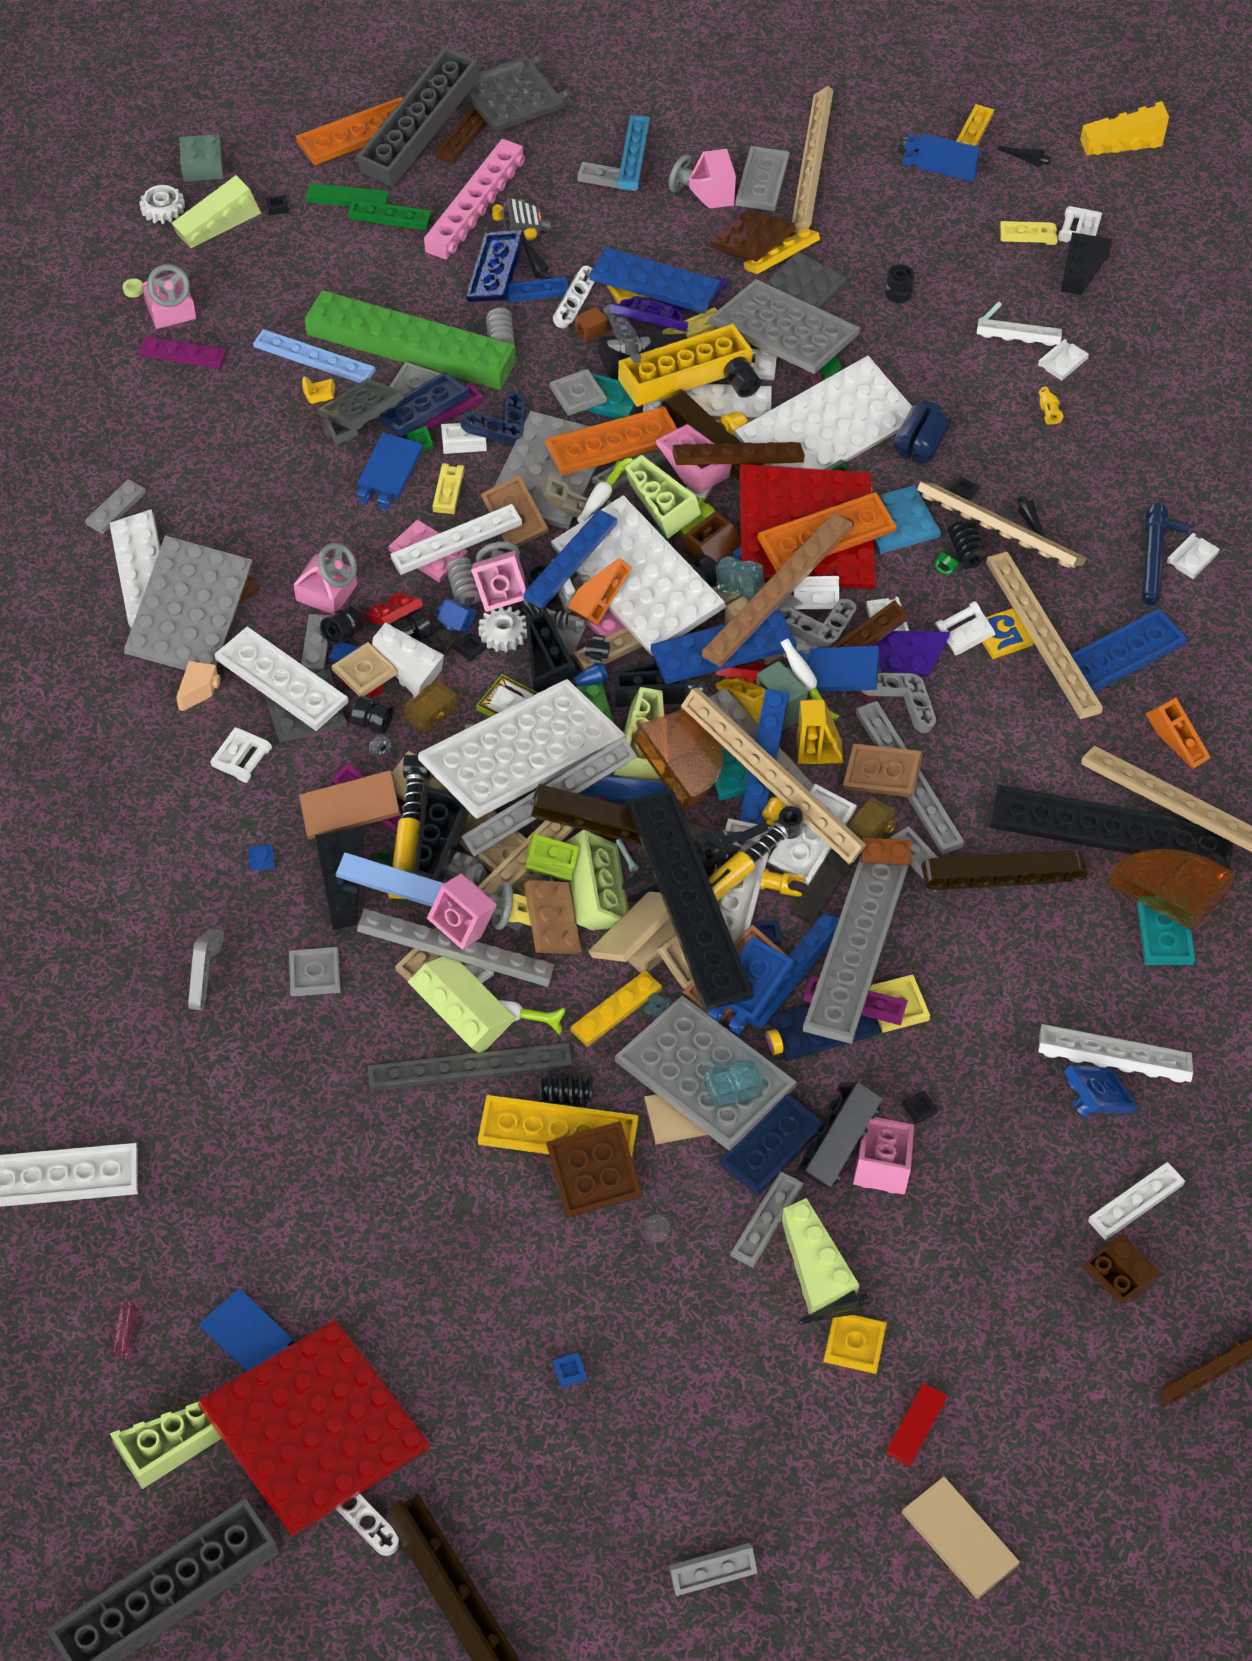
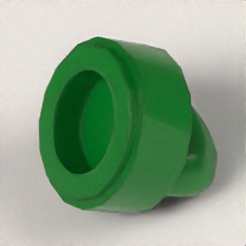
(948, 560)

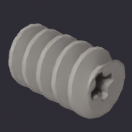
(500, 325)
(463, 581)

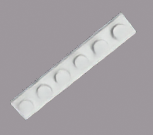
(456, 539)

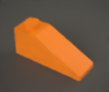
(597, 594)
(1177, 731)

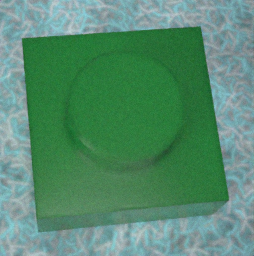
(422, 436)

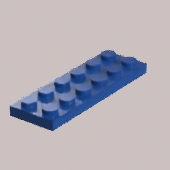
(655, 280)
(1128, 649)
(682, 656)

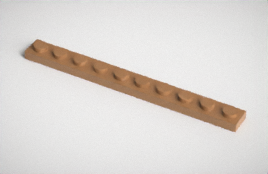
(776, 590)

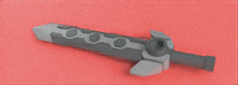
(625, 335)

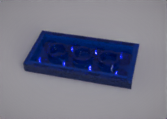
(495, 266)

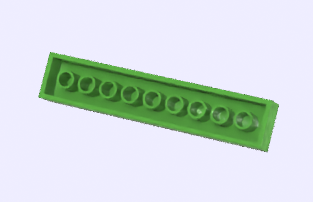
(410, 339)

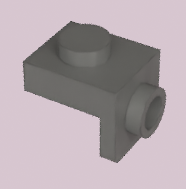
(338, 433)

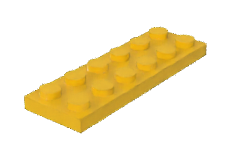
(531, 1124)

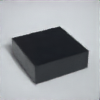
(277, 205)
(964, 488)
(470, 647)
(920, 1107)

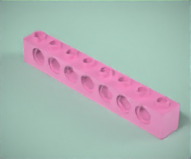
(474, 199)

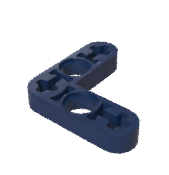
(506, 424)

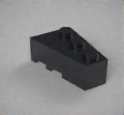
(547, 653)

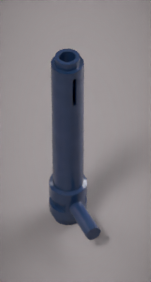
(1156, 527)

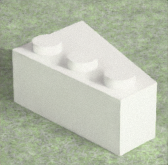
(415, 662)

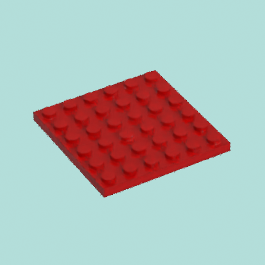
(785, 494)
(313, 1427)

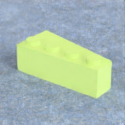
(217, 213)
(816, 1258)

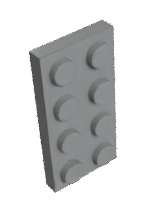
(762, 178)

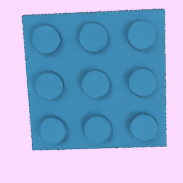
(911, 518)

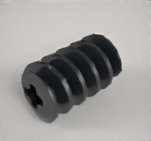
(967, 543)
(566, 1088)

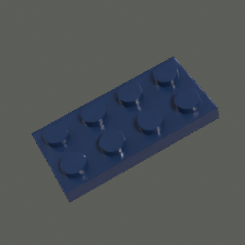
(424, 403)
(800, 1043)
(771, 1144)

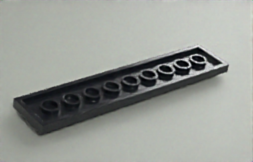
(1102, 825)
(689, 900)

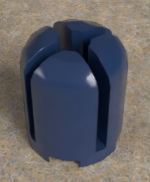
(922, 432)

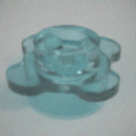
(654, 1000)

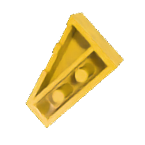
(817, 735)

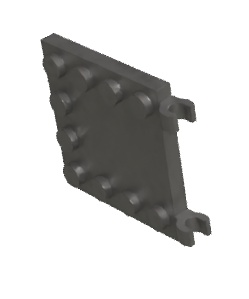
(515, 93)

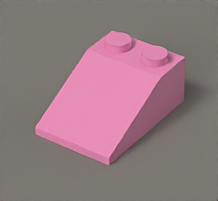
(695, 476)
(885, 1156)

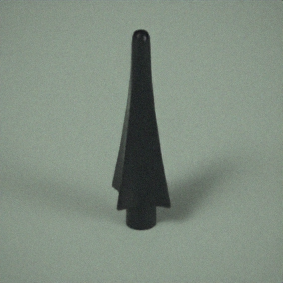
(1031, 156)
(538, 266)
(1029, 513)
(845, 1306)

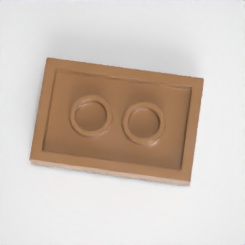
(517, 494)
(883, 770)
(552, 917)

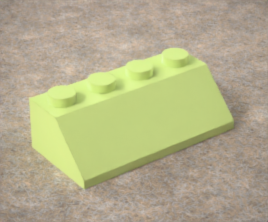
(597, 882)
(462, 1002)

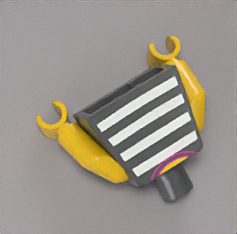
(521, 216)

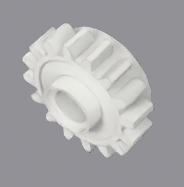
(162, 203)
(503, 629)

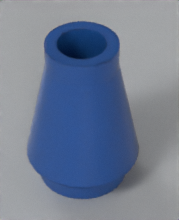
(593, 675)

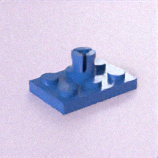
(1099, 1091)

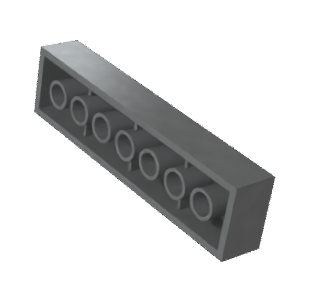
(418, 116)
(166, 1588)

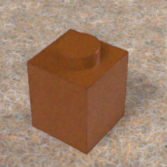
(591, 324)

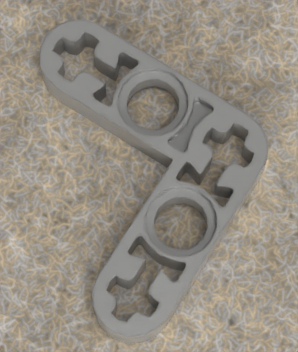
(821, 630)
(905, 688)
(204, 950)

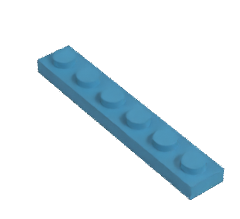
(633, 152)

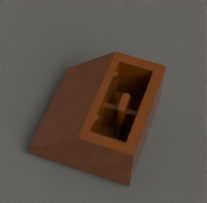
(712, 537)
(1122, 1270)

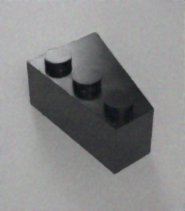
(1083, 260)
(630, 679)

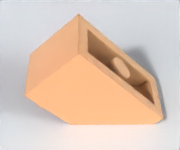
(197, 684)

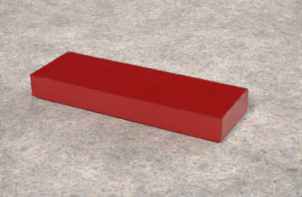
(916, 1424)

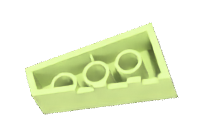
(663, 497)
(644, 708)
(164, 1443)

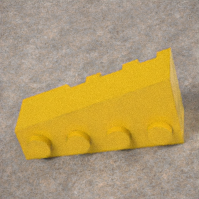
(1126, 132)

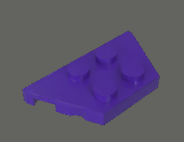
(651, 311)
(911, 651)

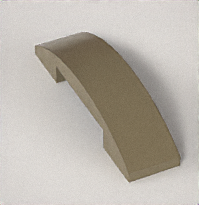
(567, 501)

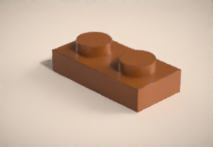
(886, 851)

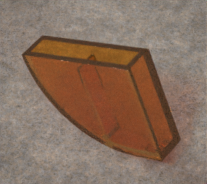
(681, 755)
(1174, 883)

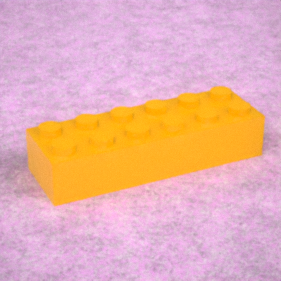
(682, 364)

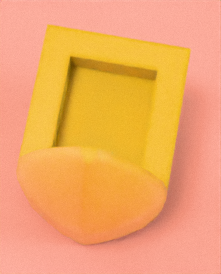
(318, 391)

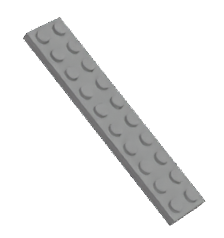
(855, 951)

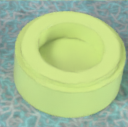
(133, 287)

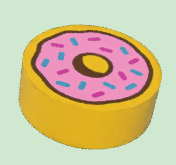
(774, 1041)

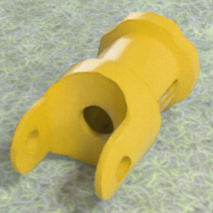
(1049, 404)
(780, 882)

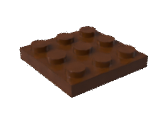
(752, 235)
(594, 1169)

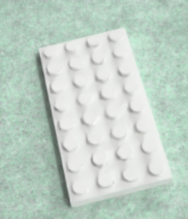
(834, 417)
(661, 592)
(520, 748)

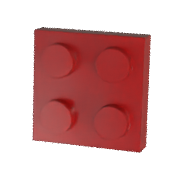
(393, 609)

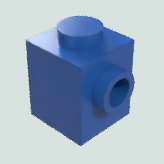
(456, 615)

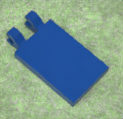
(942, 156)
(388, 469)
(844, 667)
(765, 973)
(245, 1331)

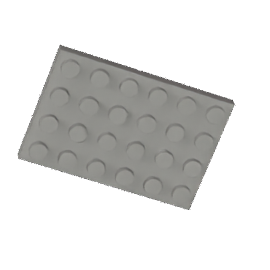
(786, 326)
(534, 464)
(187, 604)
(673, 1063)

